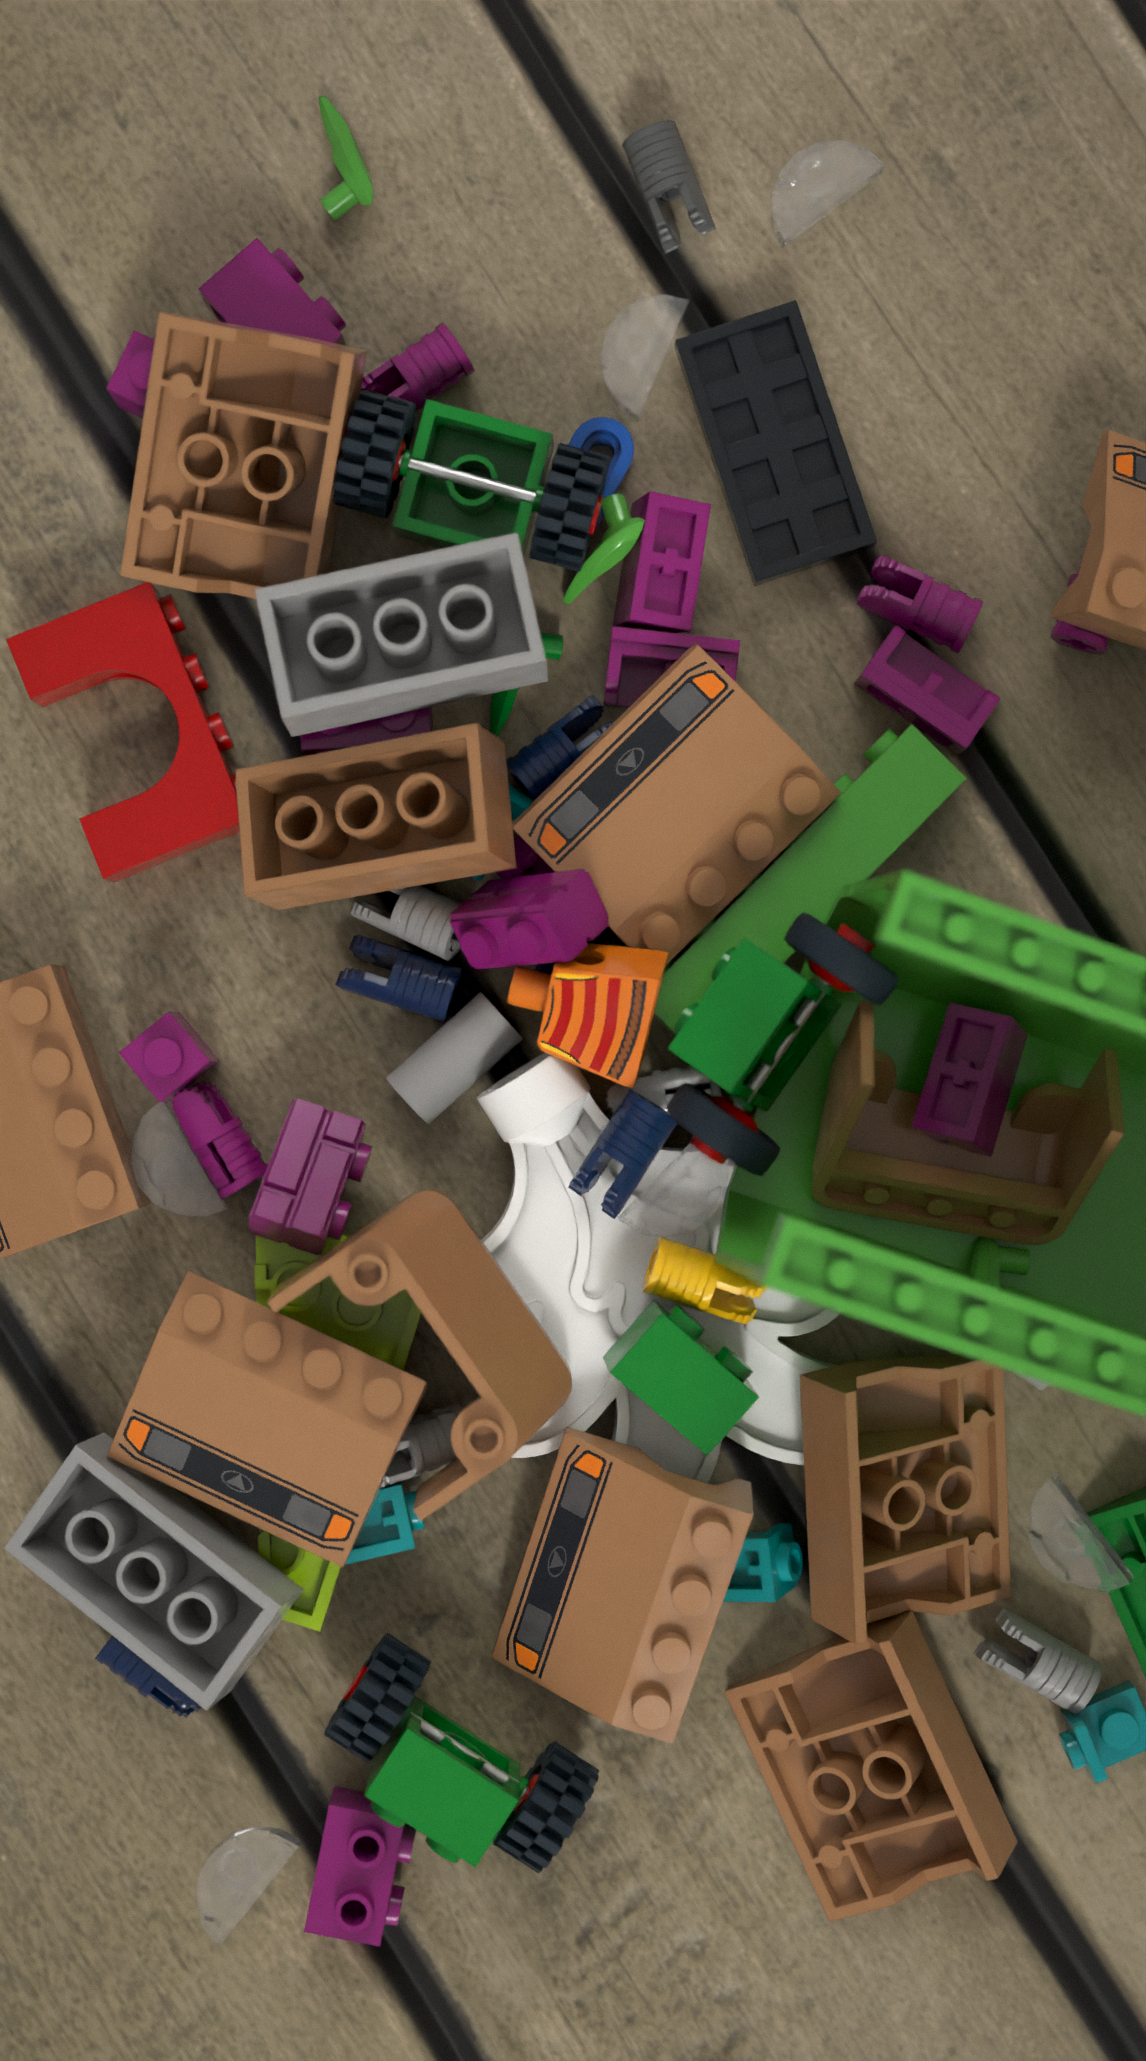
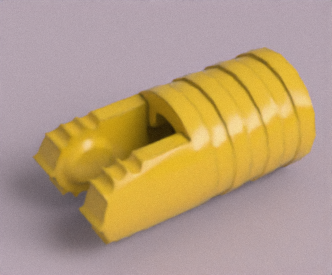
(697, 1281)

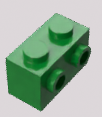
(681, 1375)

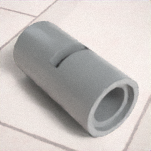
(454, 1058)

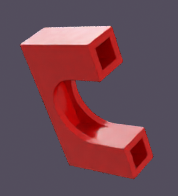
(138, 640)

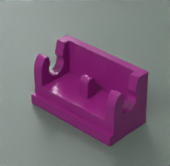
(664, 564)
(643, 656)
(926, 691)
(970, 1078)

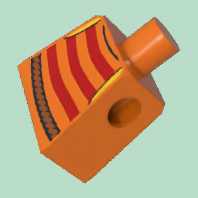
(596, 1007)

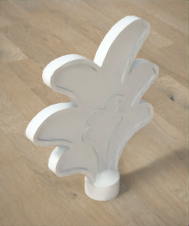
(588, 1273)

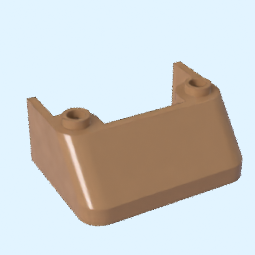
(1023, 1194)
(475, 1313)

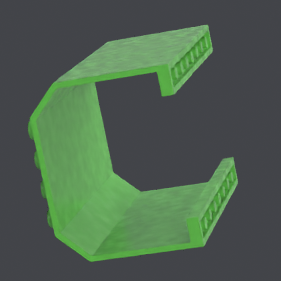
(1083, 1300)

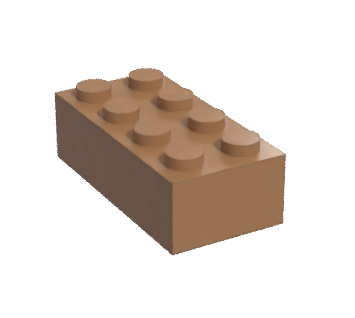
(375, 817)

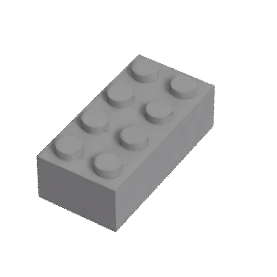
(402, 635)
(153, 1571)

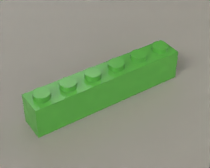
(838, 849)

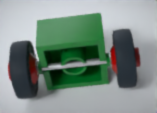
(760, 1028)

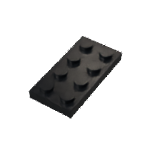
(775, 443)

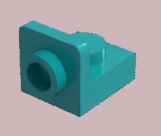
(388, 1525)
(766, 1566)
(1105, 1730)

